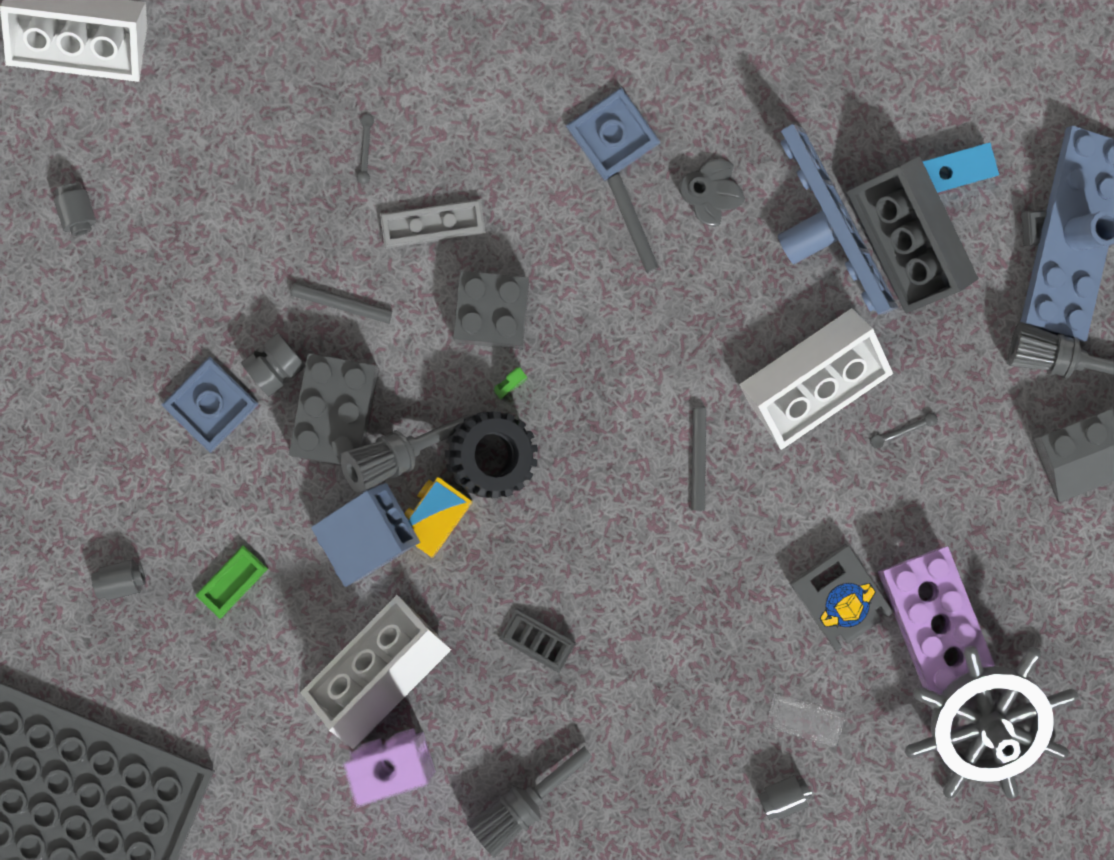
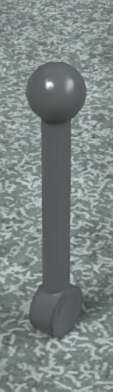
(367, 122)
(878, 441)

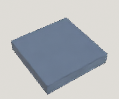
(612, 134)
(210, 404)

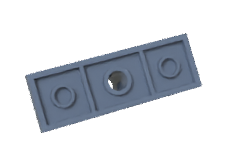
(830, 224)
(1073, 237)

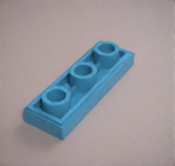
(963, 167)

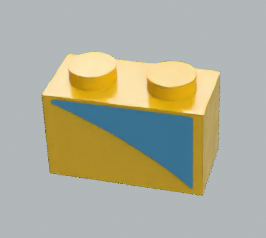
(436, 514)

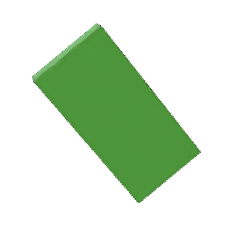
(231, 582)

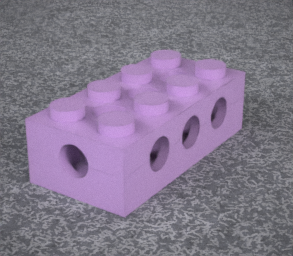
(915, 616)
(374, 779)

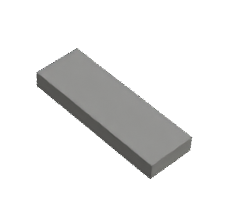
(432, 223)

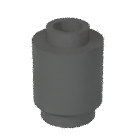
(74, 209)
(118, 580)
(785, 798)

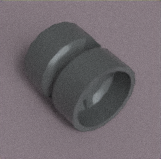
(273, 364)

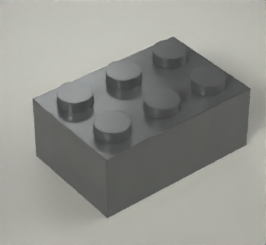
(332, 408)

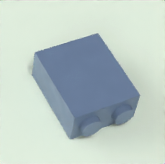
(365, 534)

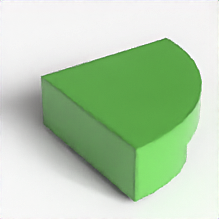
(512, 381)

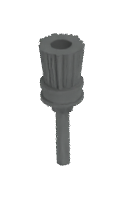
(1052, 352)
(389, 456)
(520, 807)

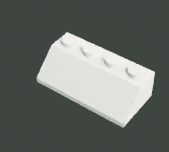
(76, 36)
(817, 378)
(374, 672)

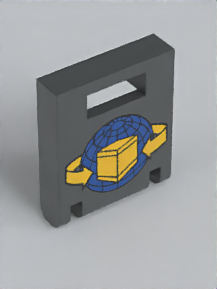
(844, 604)

